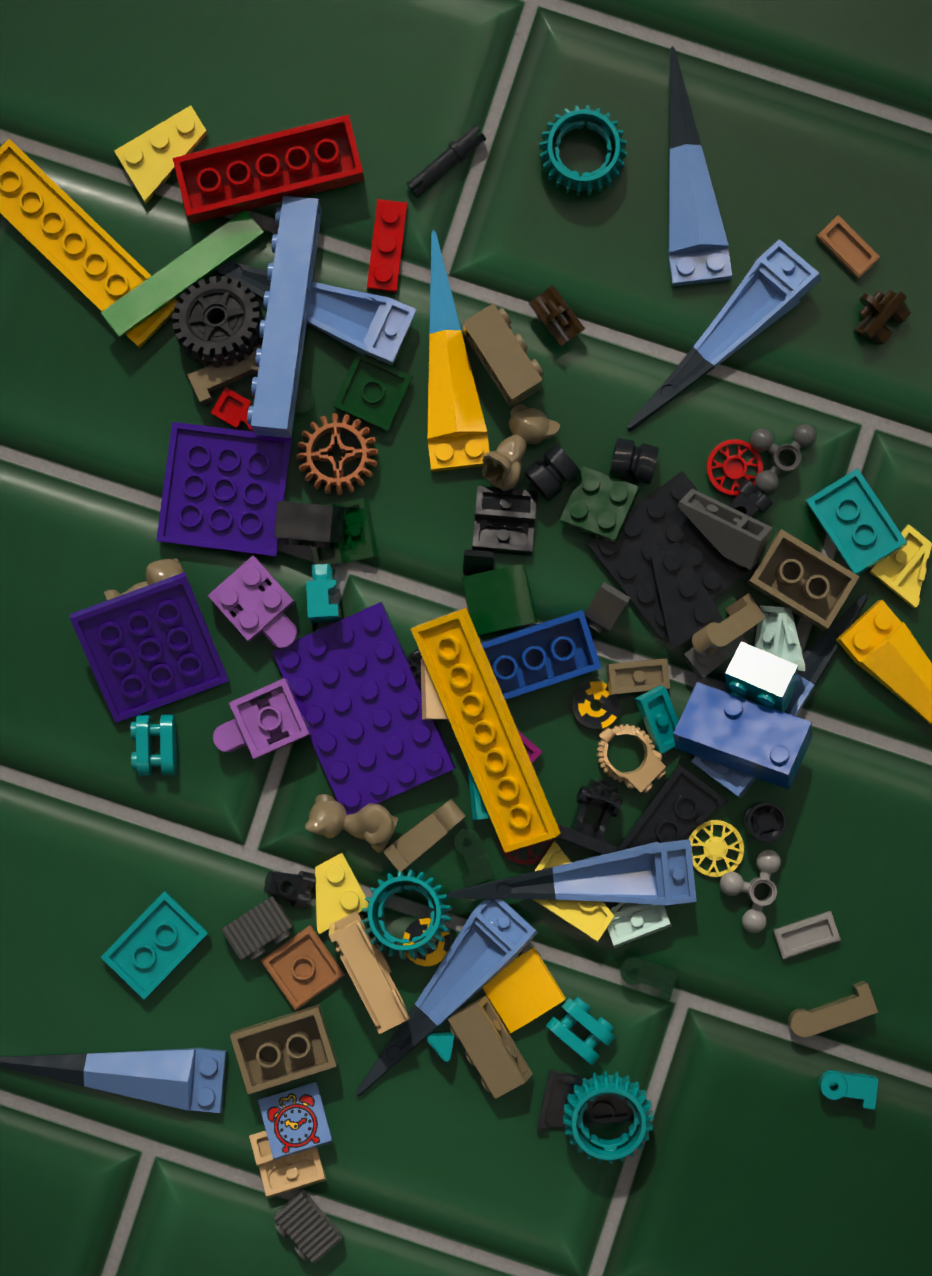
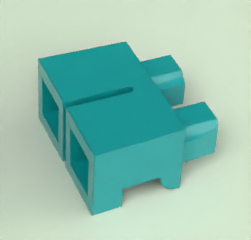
(319, 595)

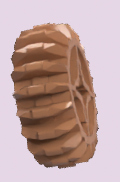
(351, 454)

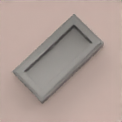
(806, 934)

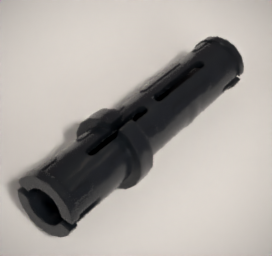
(446, 161)

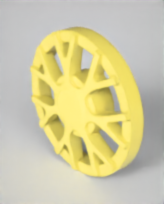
(716, 848)

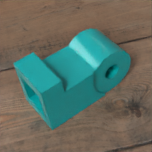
(852, 1085)

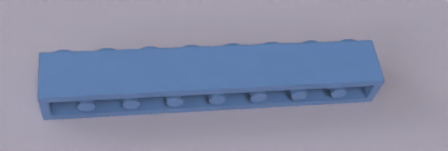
(285, 317)

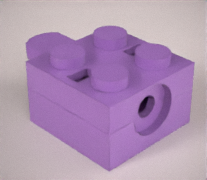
(256, 604)
(263, 721)

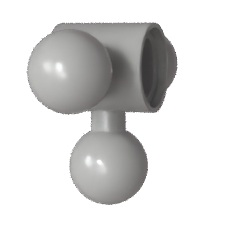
(733, 884)

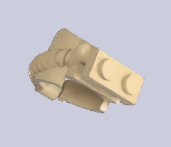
(649, 768)

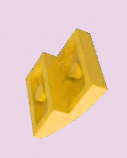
(523, 990)

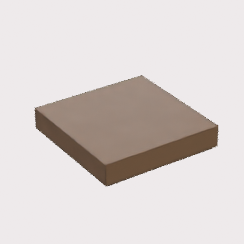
(303, 967)

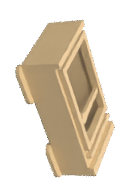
(368, 972)

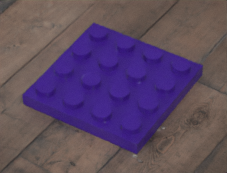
(223, 489)
(149, 647)

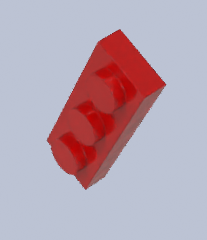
(387, 246)

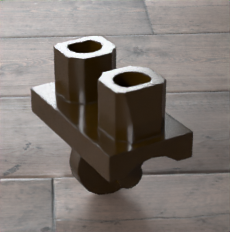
(878, 311)
(556, 316)

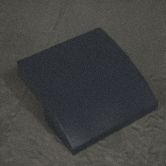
(504, 521)

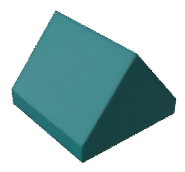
(442, 1044)

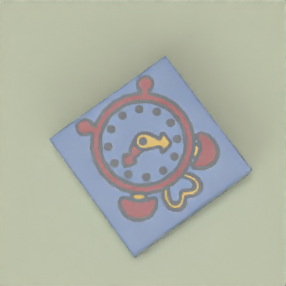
(295, 1121)

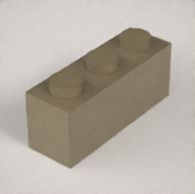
(489, 1047)

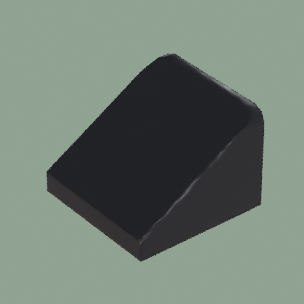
(477, 561)

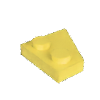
(906, 568)
(336, 892)

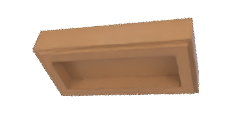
(847, 247)

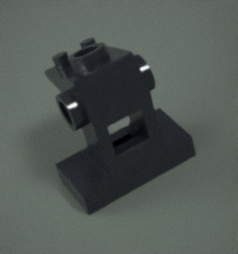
(599, 795)

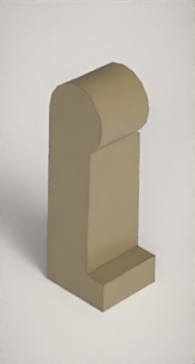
(213, 378)
(742, 617)
(423, 835)
(834, 1014)

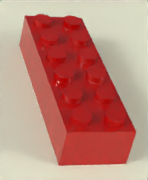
(268, 168)

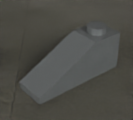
(729, 530)

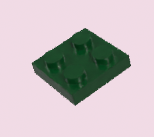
(372, 391)
(599, 504)

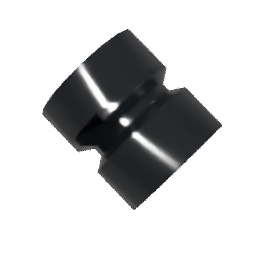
(634, 461)
(552, 472)
(764, 821)

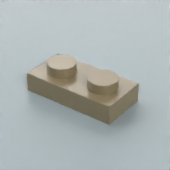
(637, 676)

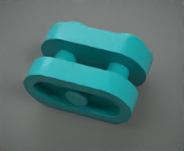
(143, 758)
(600, 1029)

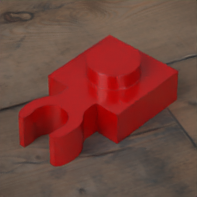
(232, 408)

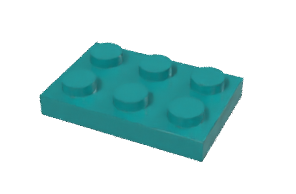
(856, 522)
(154, 945)

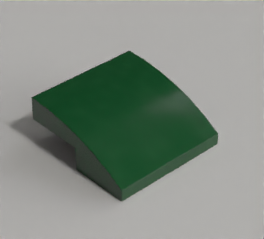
(357, 537)
(499, 599)

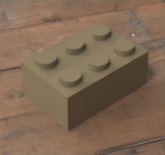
(503, 354)
(802, 580)
(284, 1049)

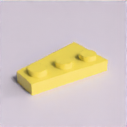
(151, 155)
(586, 916)

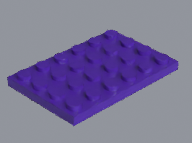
(363, 709)

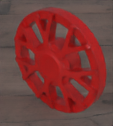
(733, 466)

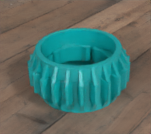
(594, 121)
(376, 910)
(602, 1148)

